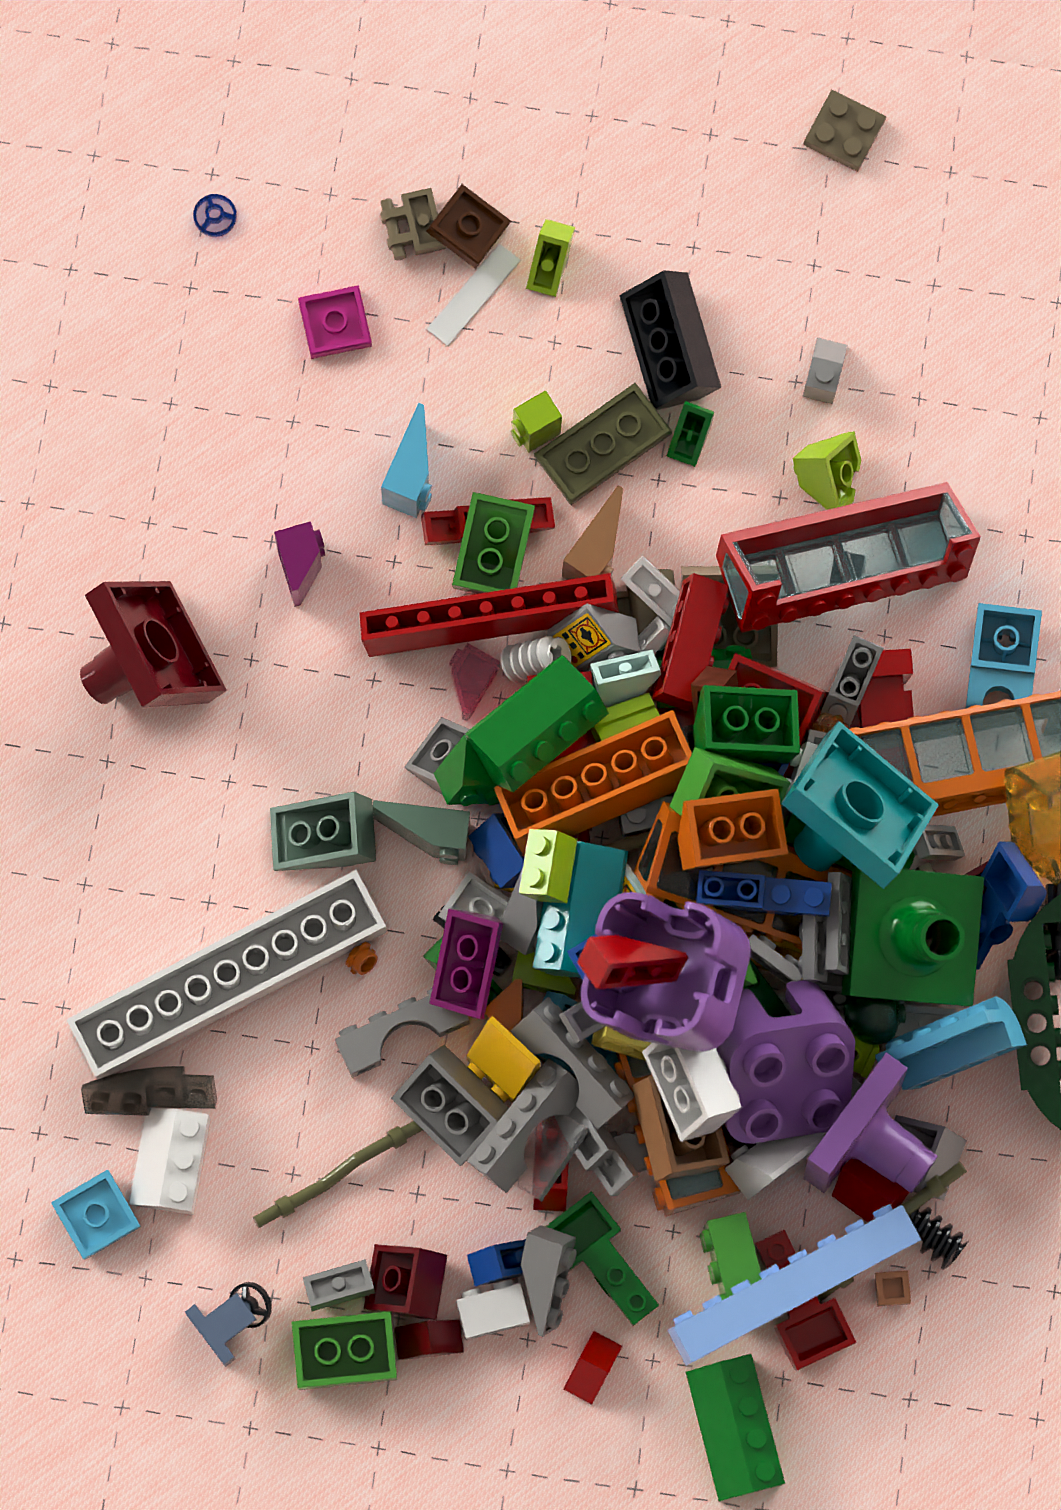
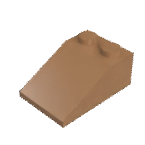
(595, 547)

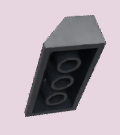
(670, 340)

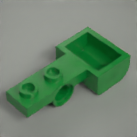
(593, 1231)

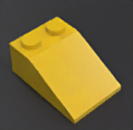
(502, 1061)

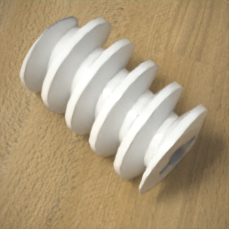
(532, 657)

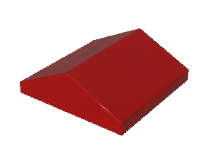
(866, 1190)

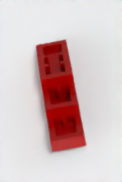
(449, 525)

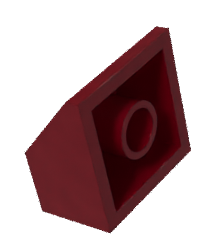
(406, 1281)

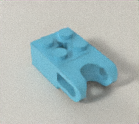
(1001, 667)

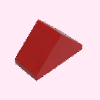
(592, 1367)

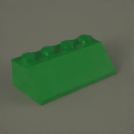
(536, 724)
(735, 1427)

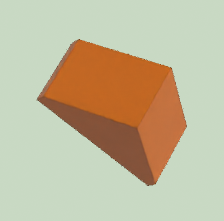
(507, 1006)

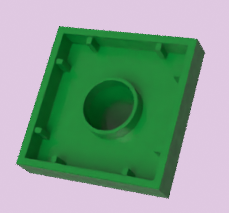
(890, 937)

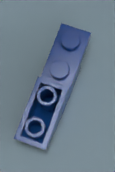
(764, 894)

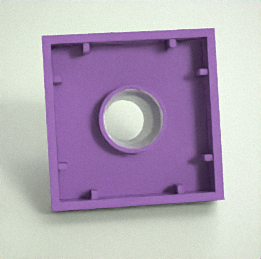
(871, 1135)

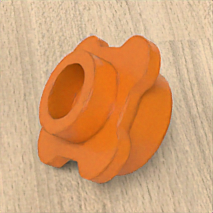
(362, 959)

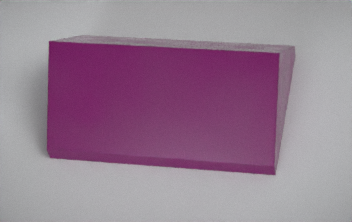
(466, 962)

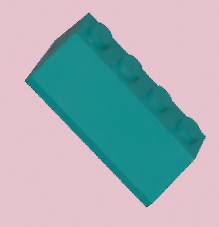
(594, 881)

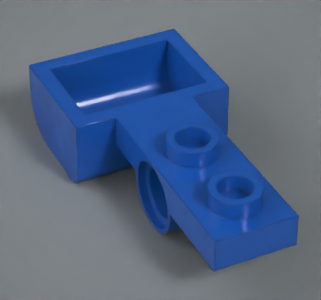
(1010, 896)

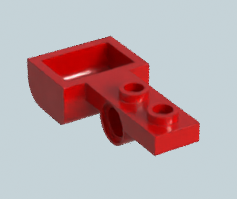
(812, 1327)

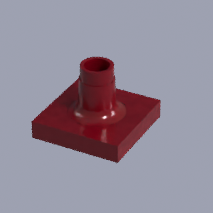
(149, 648)

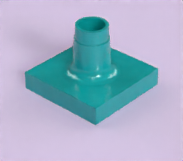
(856, 808)

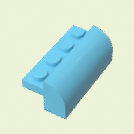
(956, 1043)

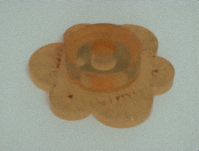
(827, 721)

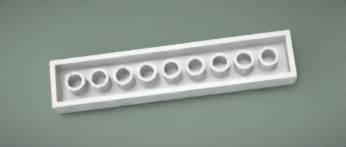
(227, 975)

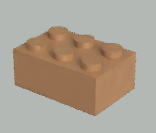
(666, 1152)

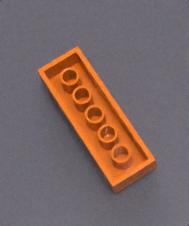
(599, 781)

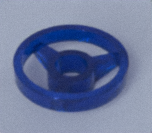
(209, 220)

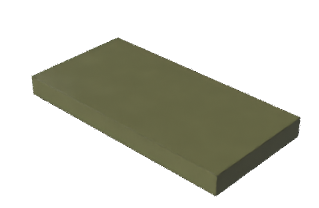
(603, 443)

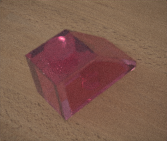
(471, 676)

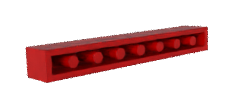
(482, 615)

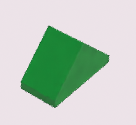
(690, 433)

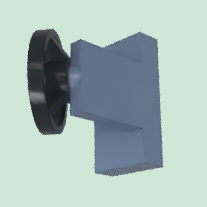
(230, 1319)

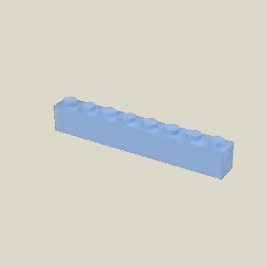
(794, 1284)

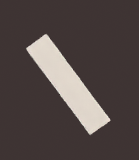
(473, 294)

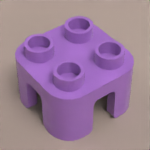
(703, 1001)
(788, 1069)

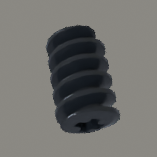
(937, 1238)

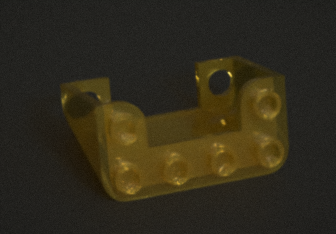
(1035, 813)

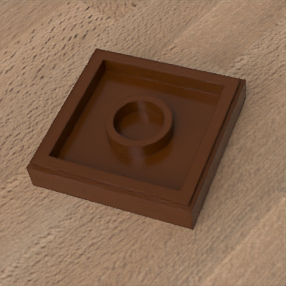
(468, 226)

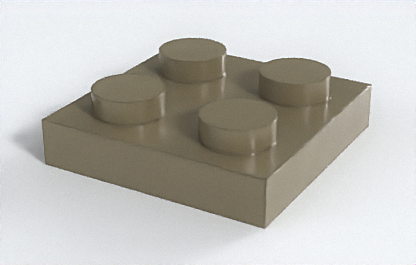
(844, 130)

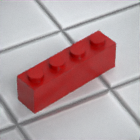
(691, 639)

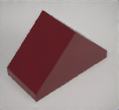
(429, 1339)

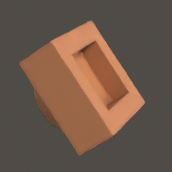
(892, 1288)

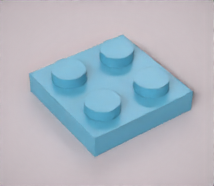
(96, 1214)

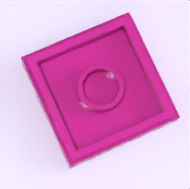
(335, 322)

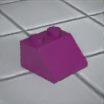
(300, 556)

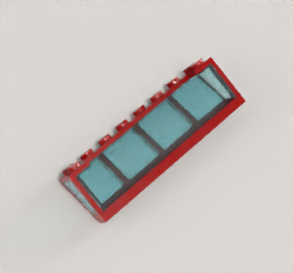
(846, 556)

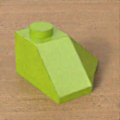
(828, 468)

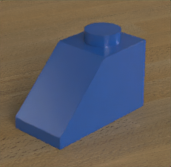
(496, 1262)

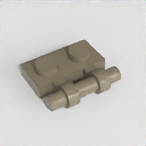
(420, 212)

